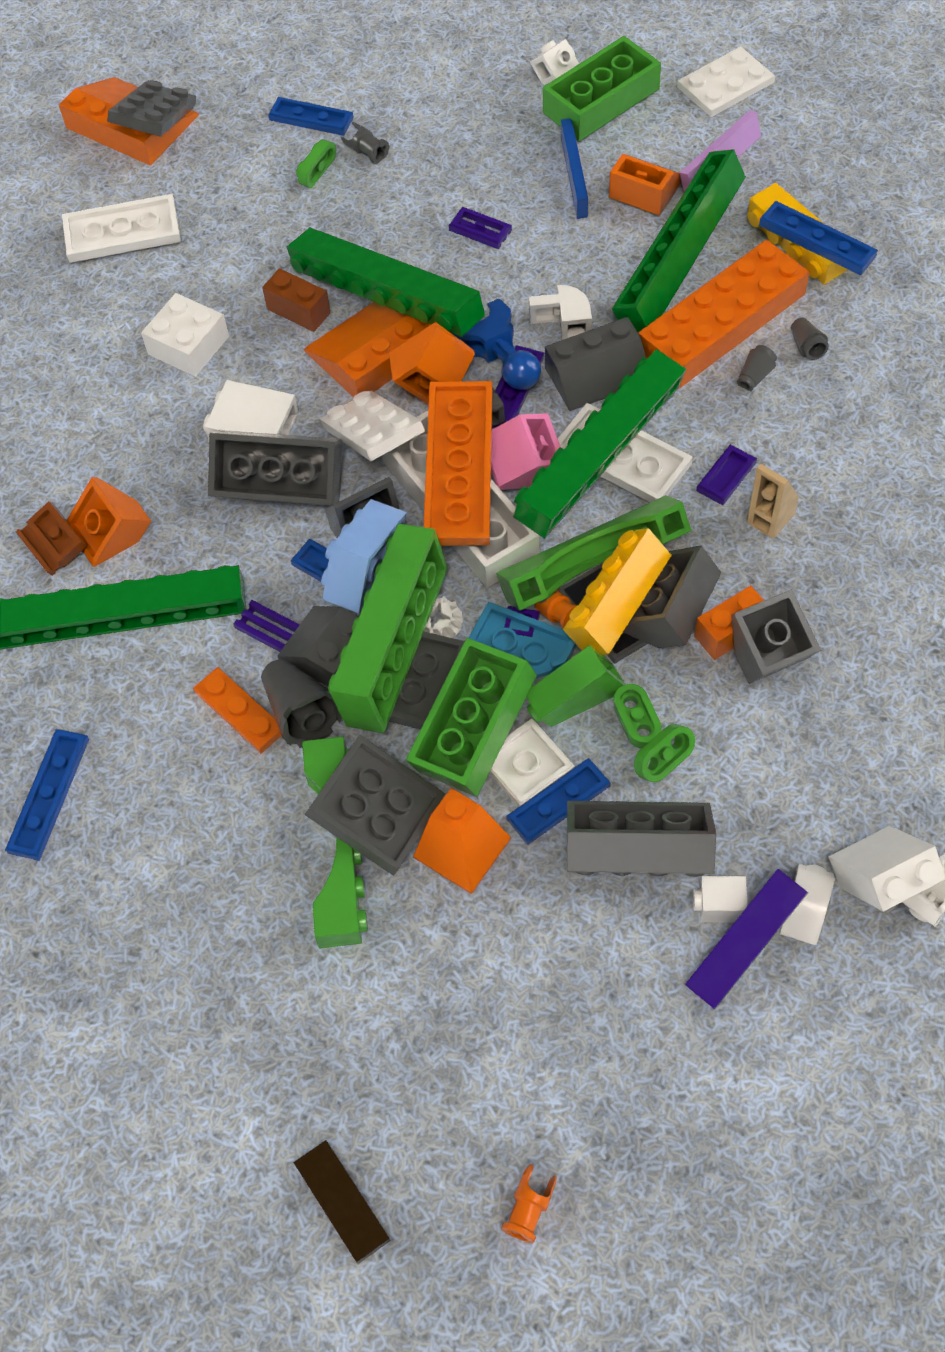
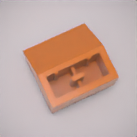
(642, 184)
(428, 358)

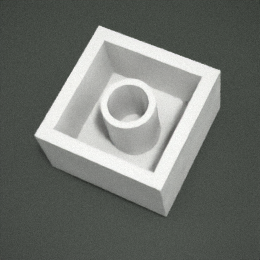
(185, 334)

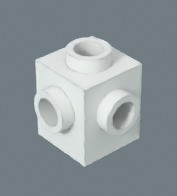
(554, 61)

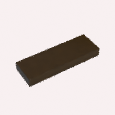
(342, 1202)

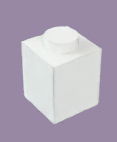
(720, 898)

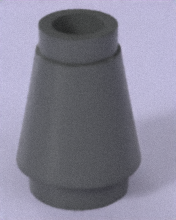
(809, 339)
(756, 367)

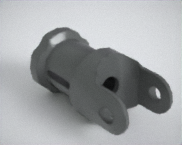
(365, 142)

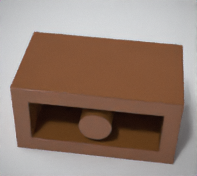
(296, 299)

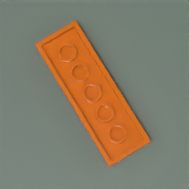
(459, 462)

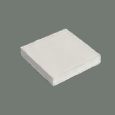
(529, 763)

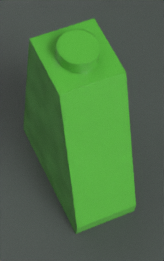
(574, 687)

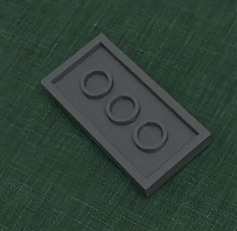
(152, 108)

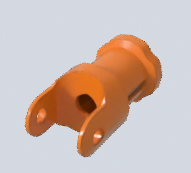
(556, 608)
(527, 1208)

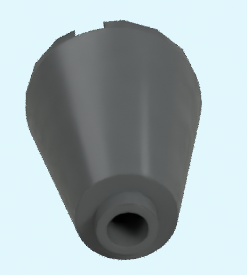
(299, 703)

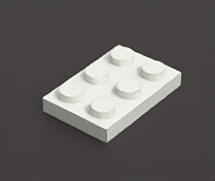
(725, 81)

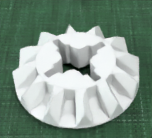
(451, 617)

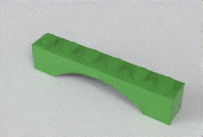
(547, 571)
(336, 907)

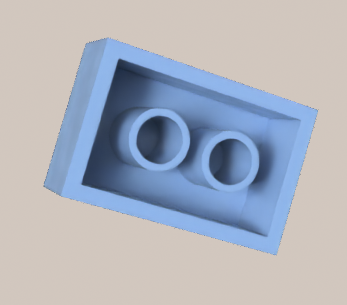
(357, 554)

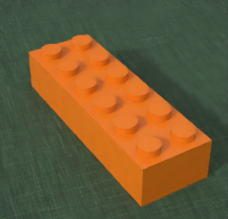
(727, 309)

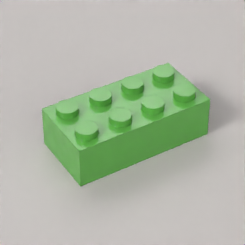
(602, 87)
(471, 716)

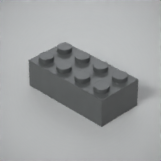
(274, 467)
(640, 838)

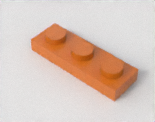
(238, 709)

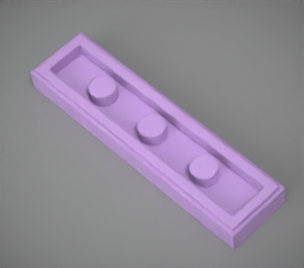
(737, 137)

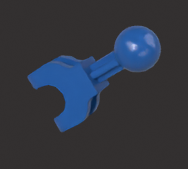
(493, 340)

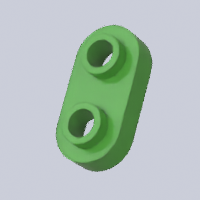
(316, 163)
(636, 718)
(662, 754)

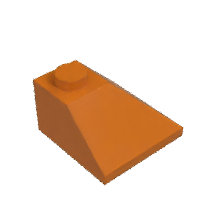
(107, 521)
(461, 841)

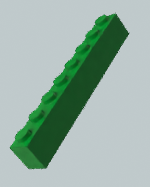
(680, 240)
(386, 281)
(598, 443)
(121, 606)

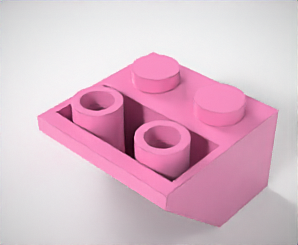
(522, 449)

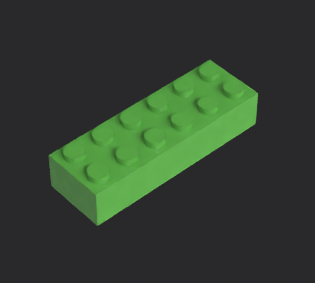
(389, 628)

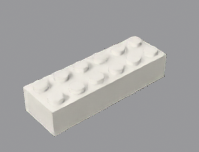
(509, 538)

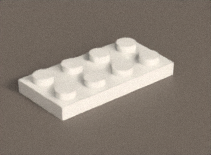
(121, 228)
(371, 425)
(644, 467)

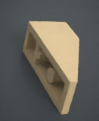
(771, 502)

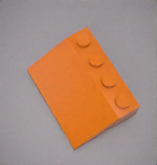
(87, 114)
(360, 347)

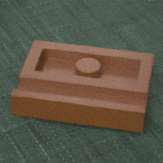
(51, 538)

